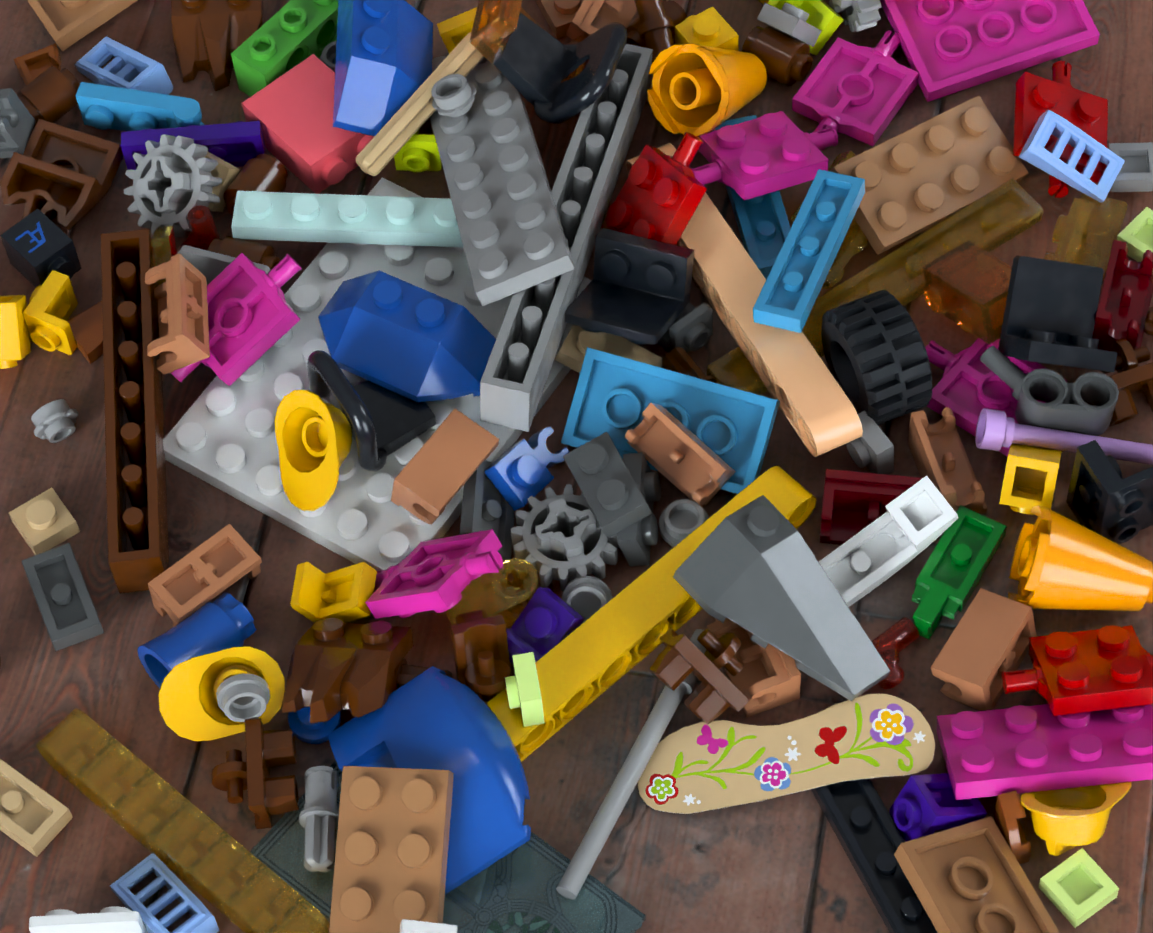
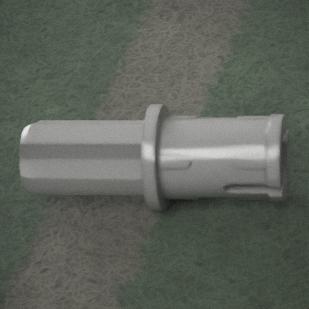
(320, 817)

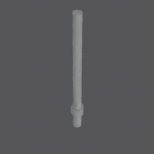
(624, 783)

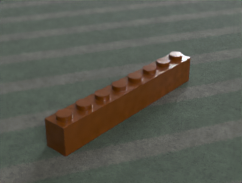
(133, 414)

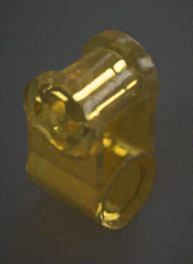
(497, 594)

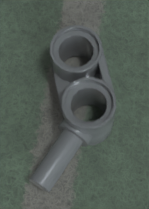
(1065, 402)

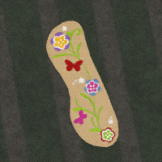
(745, 763)

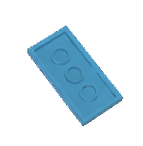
(618, 389)

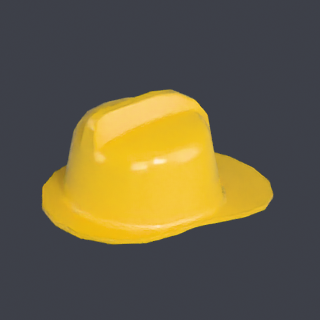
(311, 446)
(190, 691)
(1072, 814)

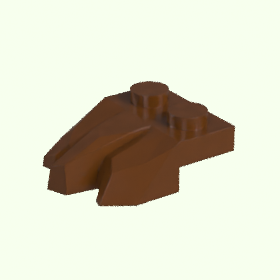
(208, 34)
(61, 173)
(345, 667)

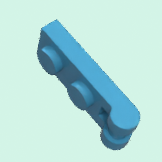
(134, 109)

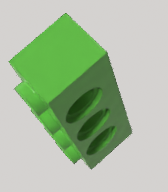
(284, 42)

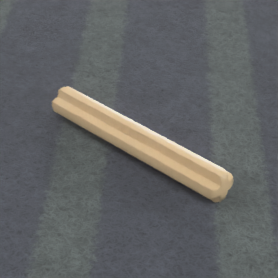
(415, 110)

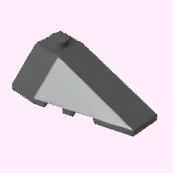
(773, 586)

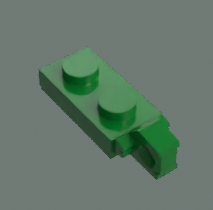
(955, 568)

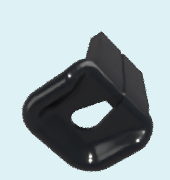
(539, 62)
(378, 417)

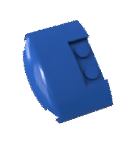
(448, 727)

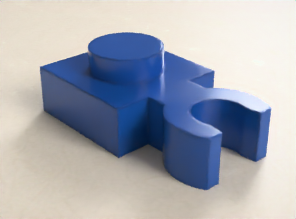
(523, 468)

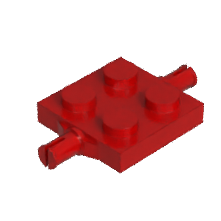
(1080, 108)
(658, 194)
(1087, 670)

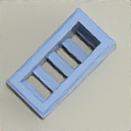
(126, 70)
(1049, 162)
(201, 918)

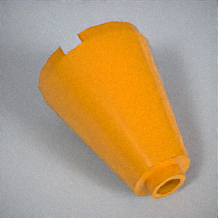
(702, 86)
(1076, 568)

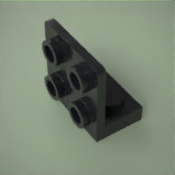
(634, 287)
(1054, 314)
(1106, 500)

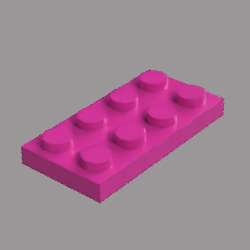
(1035, 751)

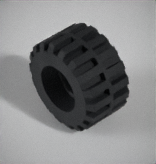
(877, 356)

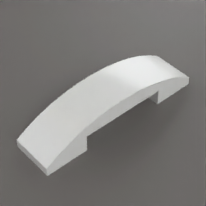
(890, 541)

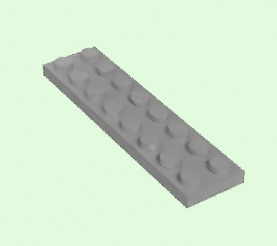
(500, 190)

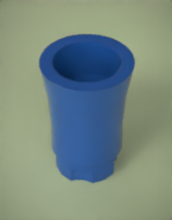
(206, 631)

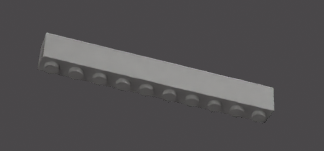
(581, 196)

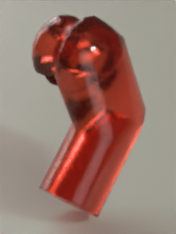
(202, 228)
(890, 644)

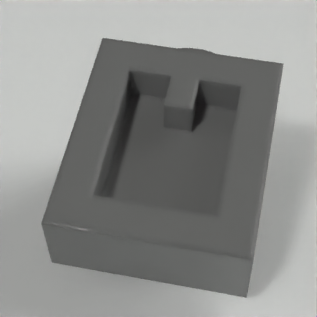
(690, 329)

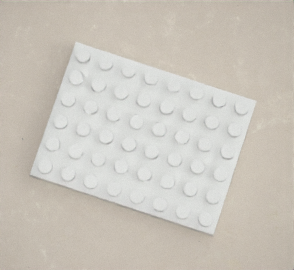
(231, 428)

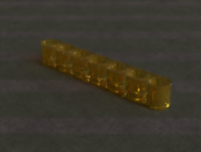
(176, 830)

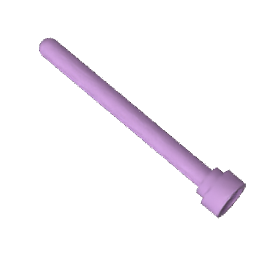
(998, 431)

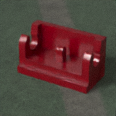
(1124, 298)
(856, 500)

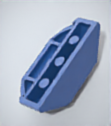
(380, 61)
(405, 338)

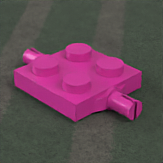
(856, 89)
(763, 155)
(245, 316)
(971, 385)
(435, 574)

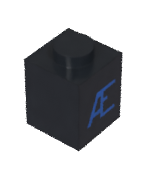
(38, 247)

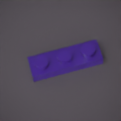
(228, 141)

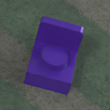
(542, 625)
(930, 805)

